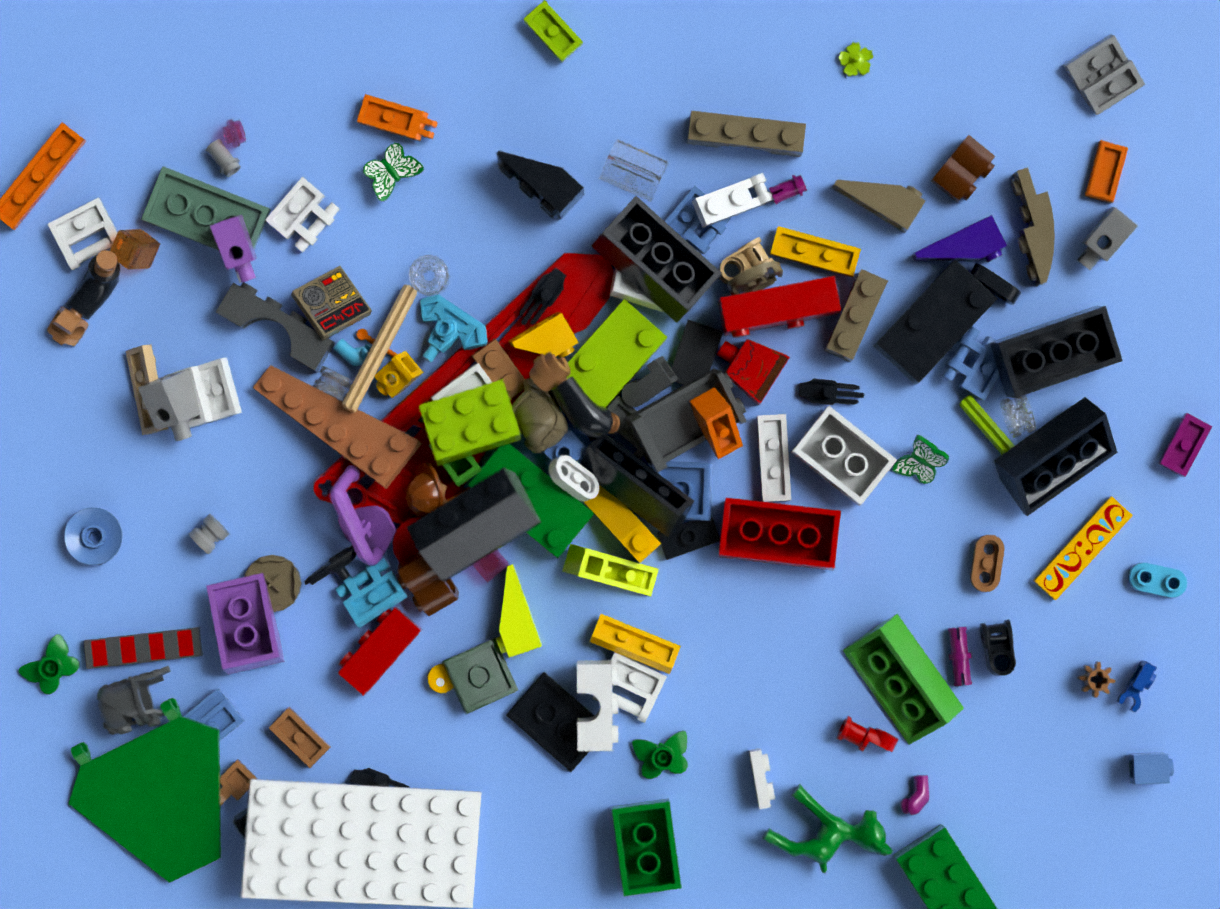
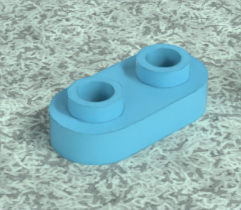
(1158, 580)

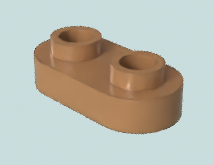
(987, 563)

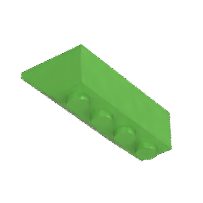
(903, 679)

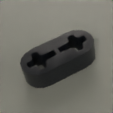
(995, 284)

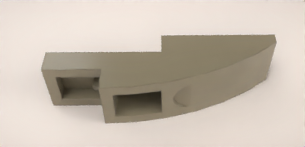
(1039, 237)

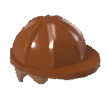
(425, 491)

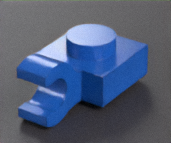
(1142, 678)

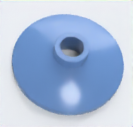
(78, 536)

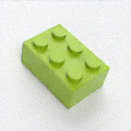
(470, 422)

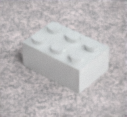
(843, 455)

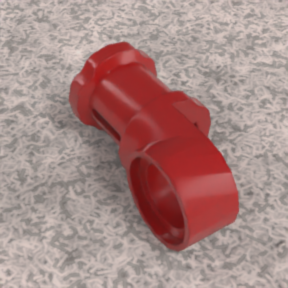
(862, 736)

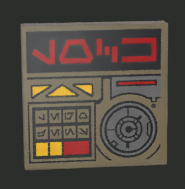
(331, 303)

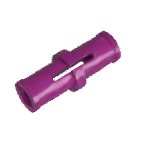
(960, 656)

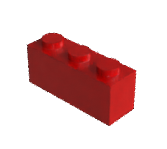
(378, 650)

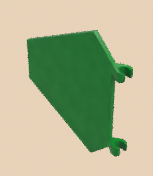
(157, 794)

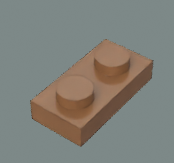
(499, 366)
(299, 737)

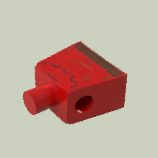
(753, 367)

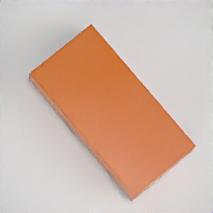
(1106, 171)

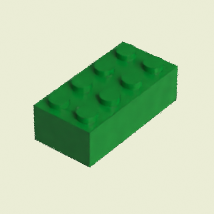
(942, 873)

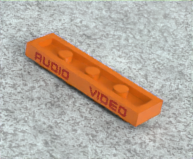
(39, 175)

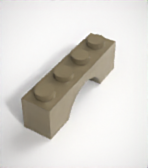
(748, 132)

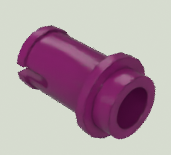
(788, 189)

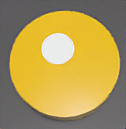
(439, 680)

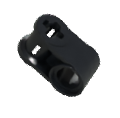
(998, 645)

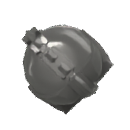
(130, 700)

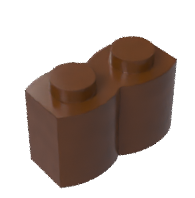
(963, 169)
(428, 589)

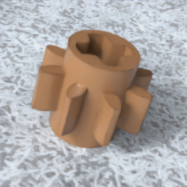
(1101, 686)

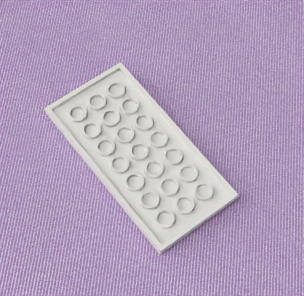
(360, 844)

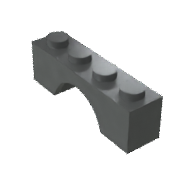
(245, 308)

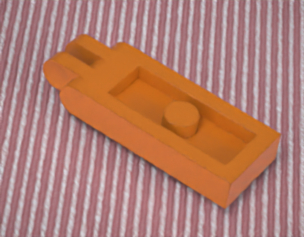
(395, 118)

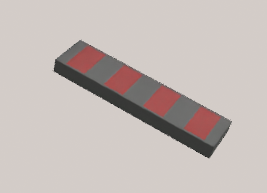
(143, 647)

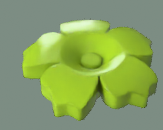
(855, 60)

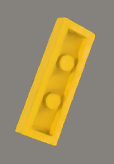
(815, 251)
(635, 644)

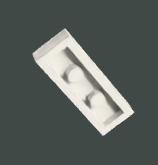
(774, 458)

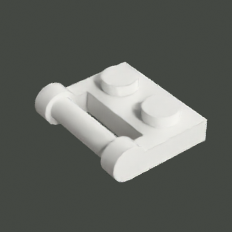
(80, 225)
(638, 680)

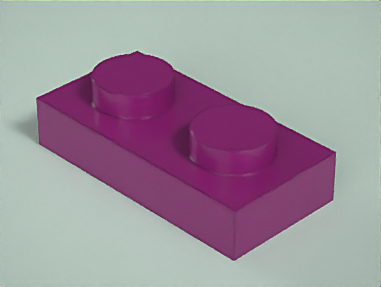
(1185, 445)

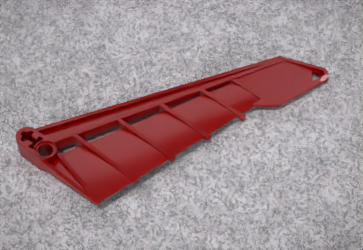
(583, 297)

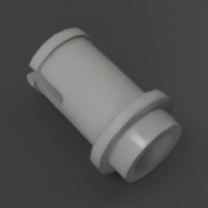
(223, 158)

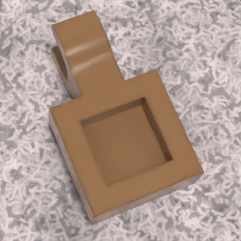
(235, 781)

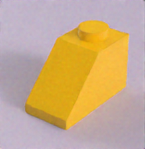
(547, 336)

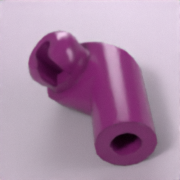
(919, 799)

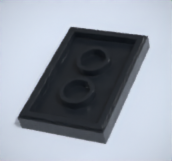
(551, 719)

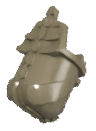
(539, 418)

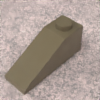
(887, 201)

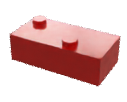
(779, 306)
(779, 534)

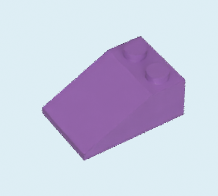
(244, 624)

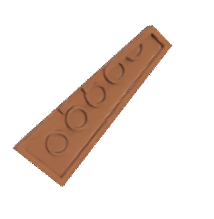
(358, 437)

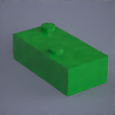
(558, 511)

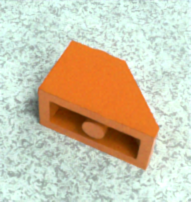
(716, 422)

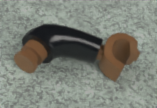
(89, 296)

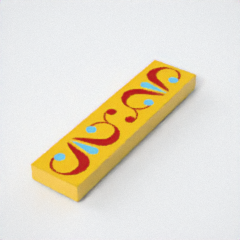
(1083, 548)

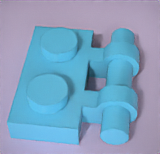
(373, 599)

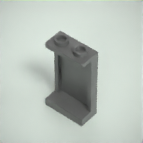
(669, 424)

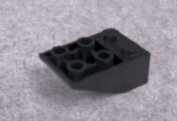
(547, 182)

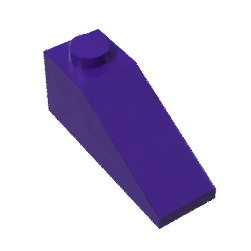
(969, 244)

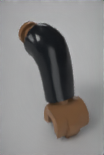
(577, 406)

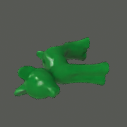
(867, 834)

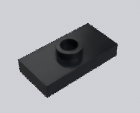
(689, 537)

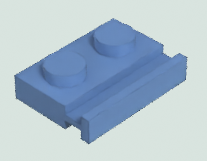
(216, 712)

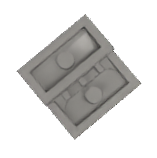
(1104, 74)

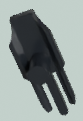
(544, 293)
(826, 392)
(334, 565)
(374, 778)

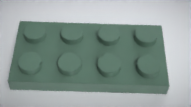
(193, 206)

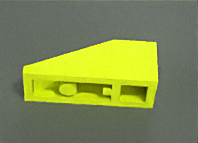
(610, 570)
(516, 621)

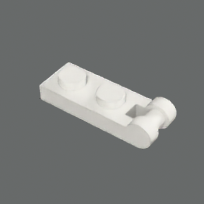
(731, 200)

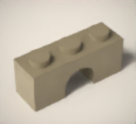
(856, 315)

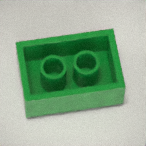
(646, 847)

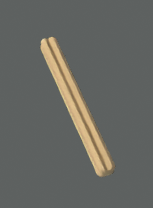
(379, 348)

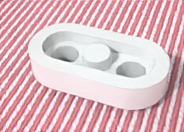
(574, 478)

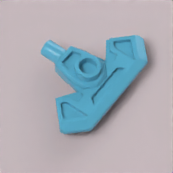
(450, 325)

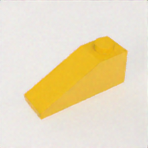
(623, 524)

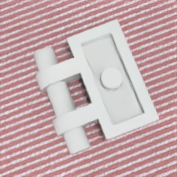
(294, 210)

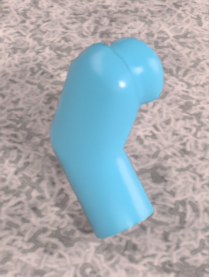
(352, 355)

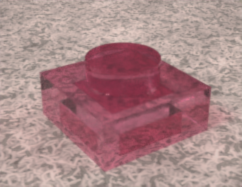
(491, 565)

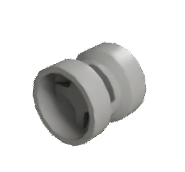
(210, 532)

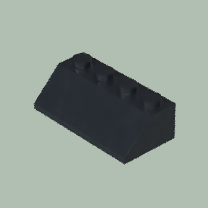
(1056, 455)
(474, 524)

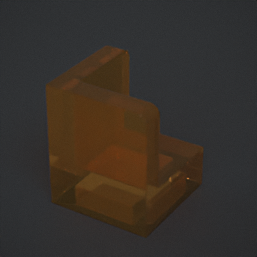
(135, 249)

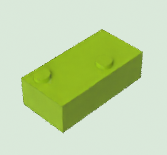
(615, 353)

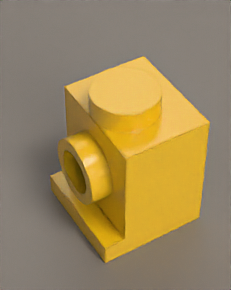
(405, 373)

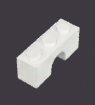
(597, 679)

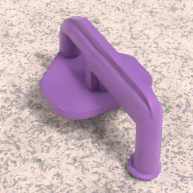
(365, 527)

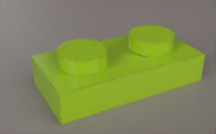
(553, 31)

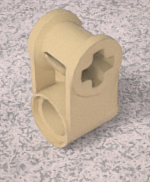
(745, 258)

